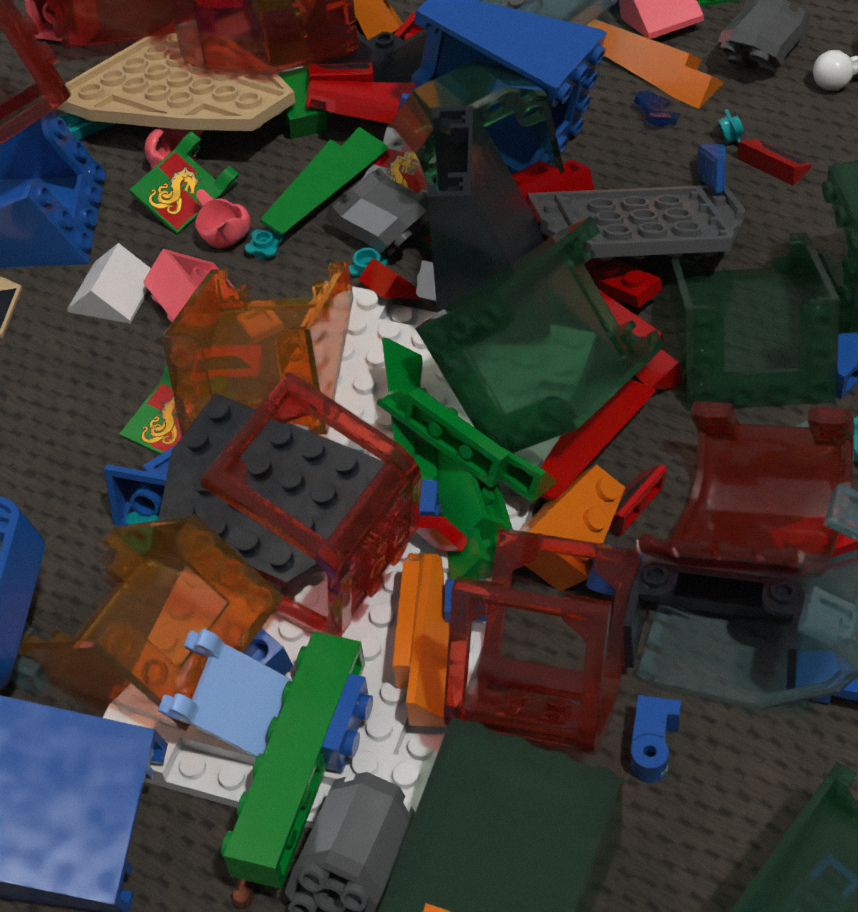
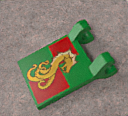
(173, 184)
(156, 421)

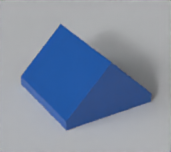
(133, 492)

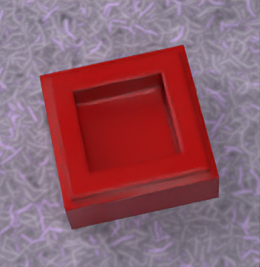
(441, 534)

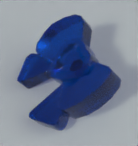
(653, 107)

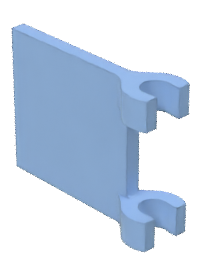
(232, 697)

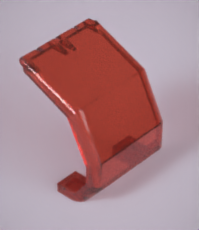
(263, 34)
(761, 494)

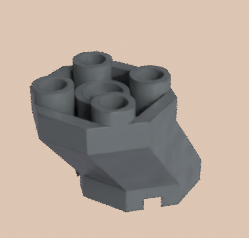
(763, 34)
(381, 213)
(351, 847)

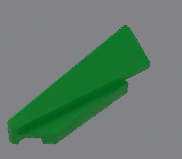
(322, 178)
(403, 373)
(465, 443)
(475, 512)

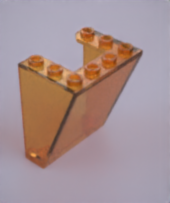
(247, 345)
(169, 582)

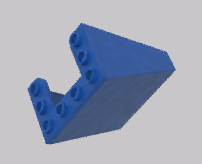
(544, 49)
(47, 196)
(69, 804)

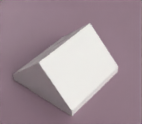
(112, 287)

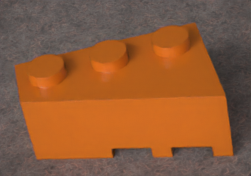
(578, 514)

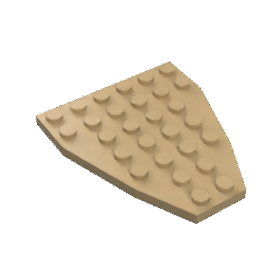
(160, 89)

